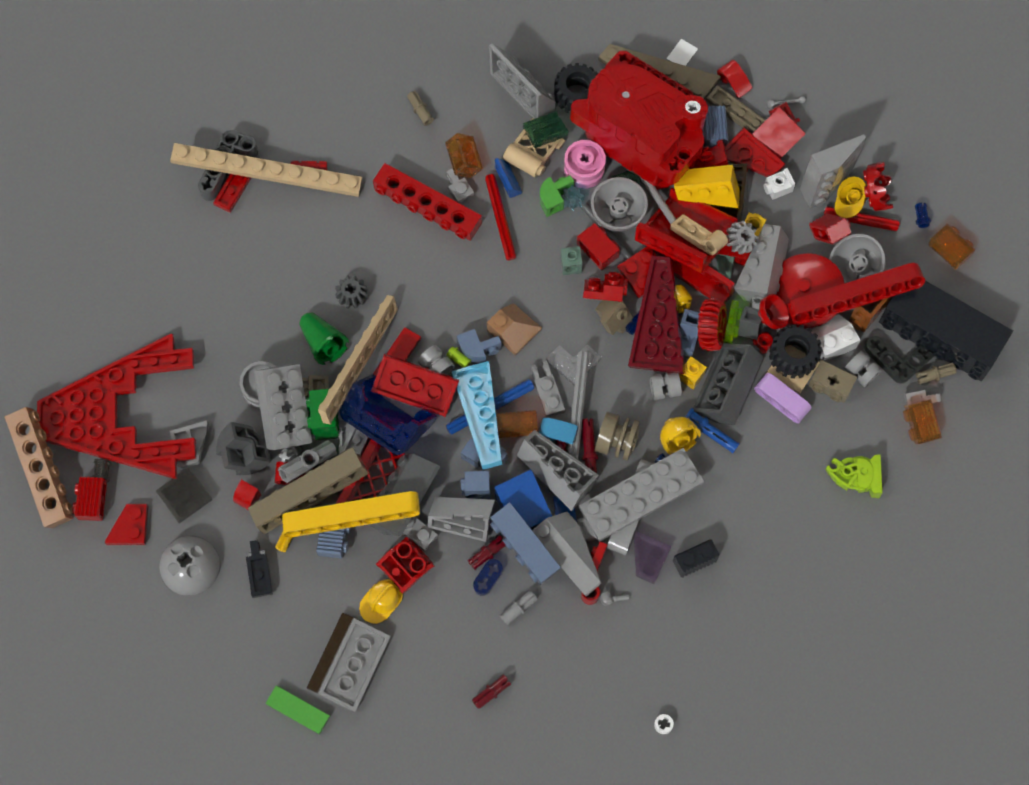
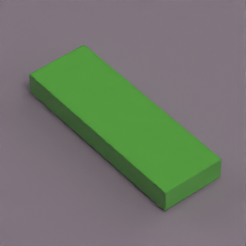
(297, 710)

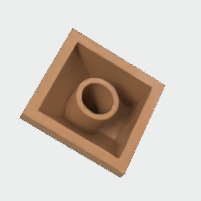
(513, 328)

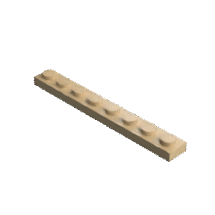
(358, 359)

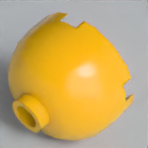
(679, 434)

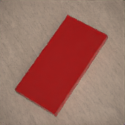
(415, 385)

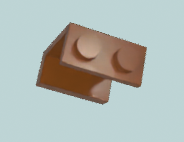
(862, 319)

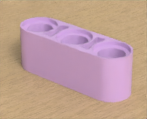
(782, 398)

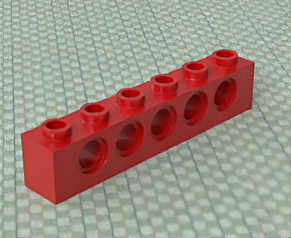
(422, 193)

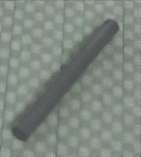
(625, 253)

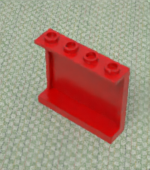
(659, 237)

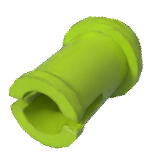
(458, 357)

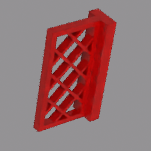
(368, 457)

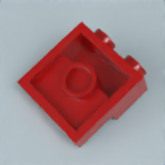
(610, 289)

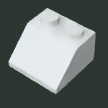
(836, 337)

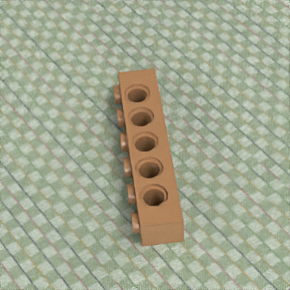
(30, 461)

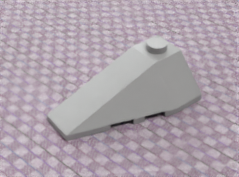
(567, 545)

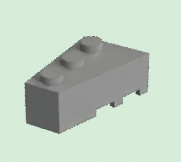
(462, 516)

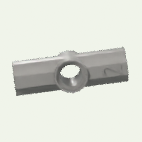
(298, 466)

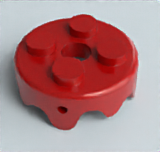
(874, 190)

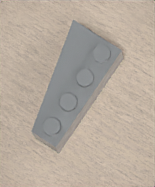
(764, 264)
(557, 469)

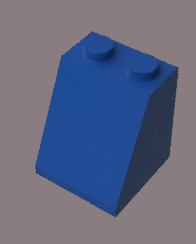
(525, 497)

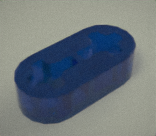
(484, 574)

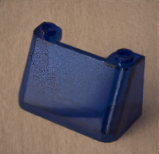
(382, 419)

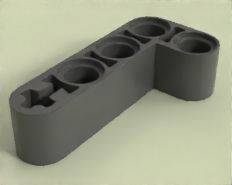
(211, 184)

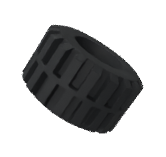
(572, 76)
(801, 338)

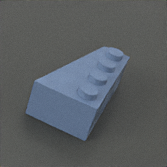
(525, 544)

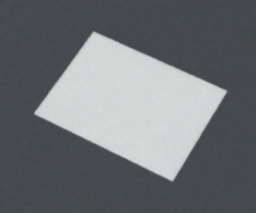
(682, 53)

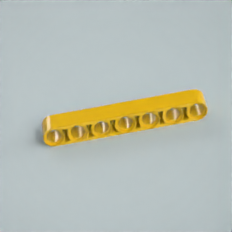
(351, 514)

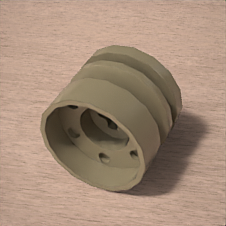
(617, 436)

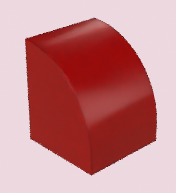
(246, 495)

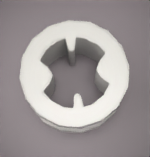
(667, 729)

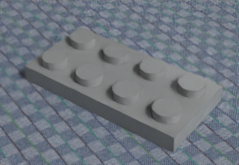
(353, 665)

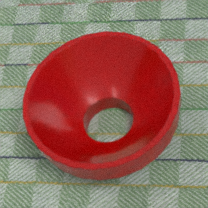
(777, 312)

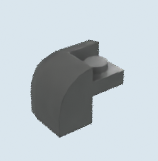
(242, 449)

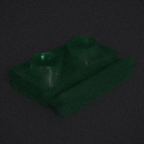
(545, 129)

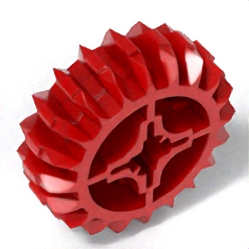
(712, 324)

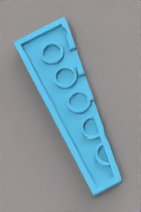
(479, 409)

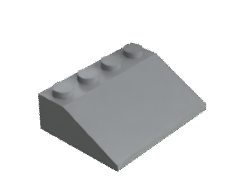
(520, 83)
(829, 169)

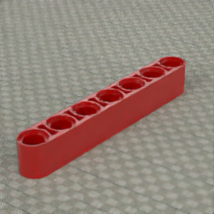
(856, 293)

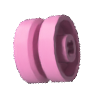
(585, 163)

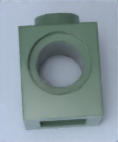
(571, 260)

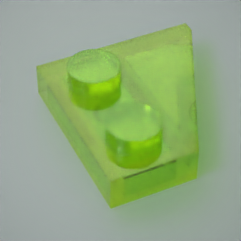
(732, 329)

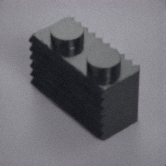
(696, 558)

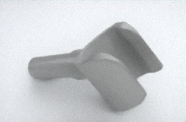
(606, 598)

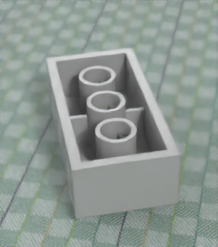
(271, 403)

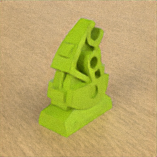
(861, 475)

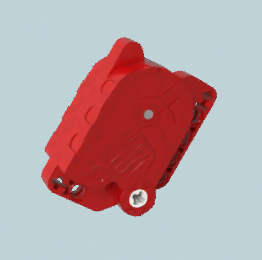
(643, 119)

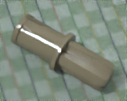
(420, 108)
(936, 373)

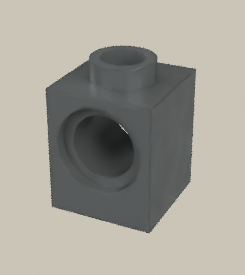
(750, 323)

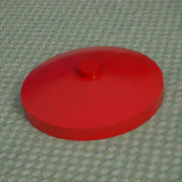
(806, 275)

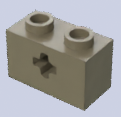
(842, 381)

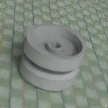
(248, 382)

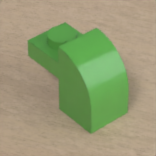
(551, 194)

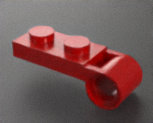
(597, 555)

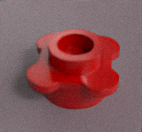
(765, 336)

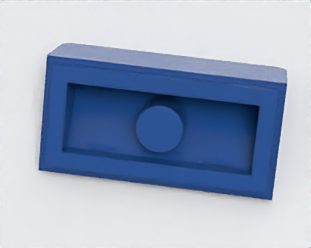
(507, 177)

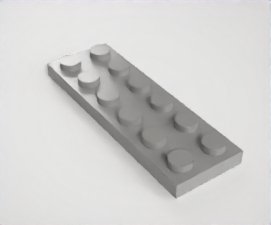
(641, 494)

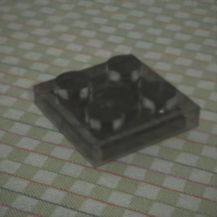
(184, 495)

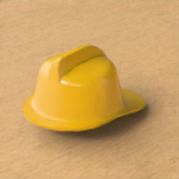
(850, 197)
(380, 601)

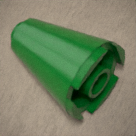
(322, 338)

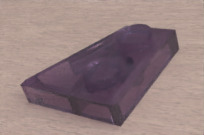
(649, 556)

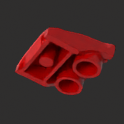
(400, 564)

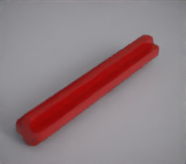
(869, 220)

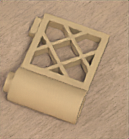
(529, 160)

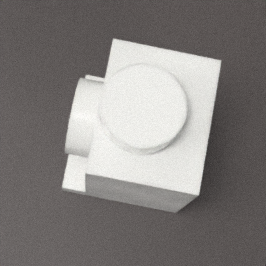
(777, 190)

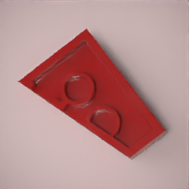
(747, 149)

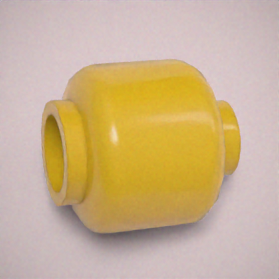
(683, 298)

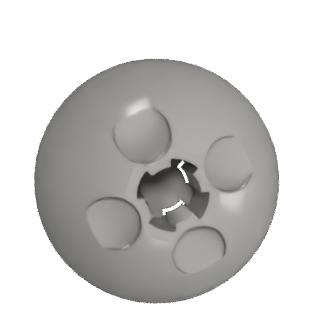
(616, 196)
(853, 251)
(194, 573)

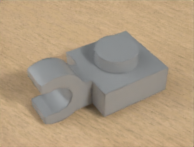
(460, 188)
(916, 396)

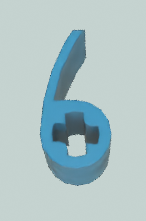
(558, 430)

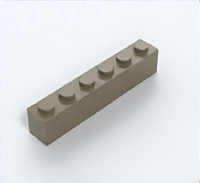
(308, 489)

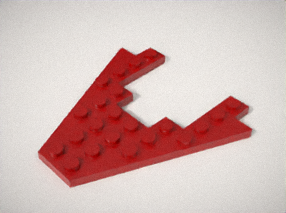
(86, 412)

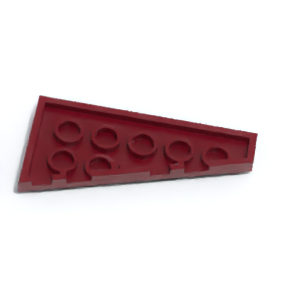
(657, 333)

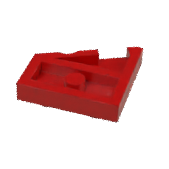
(130, 526)

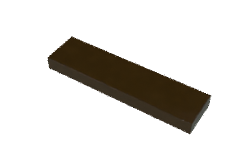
(329, 652)

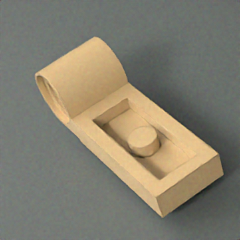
(698, 235)

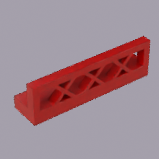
(709, 282)

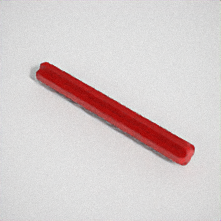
(500, 217)

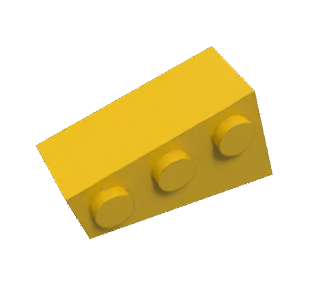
(710, 186)

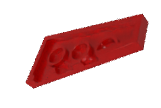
(709, 158)

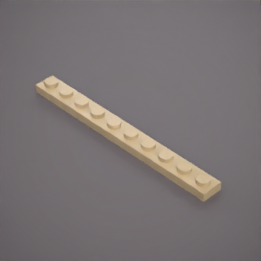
(266, 169)

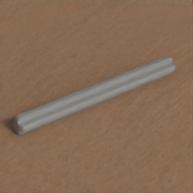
(578, 400)

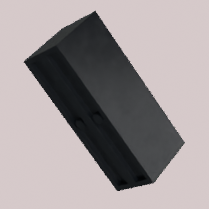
(947, 328)

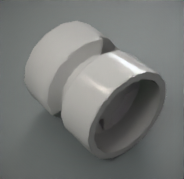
(434, 360)
(860, 362)
(670, 381)

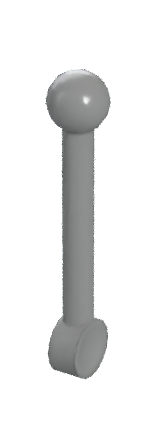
(771, 103)

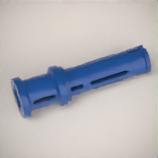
(730, 445)

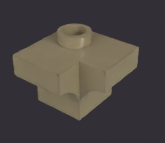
(614, 316)

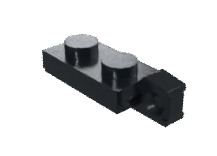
(258, 571)

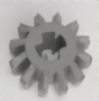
(741, 237)

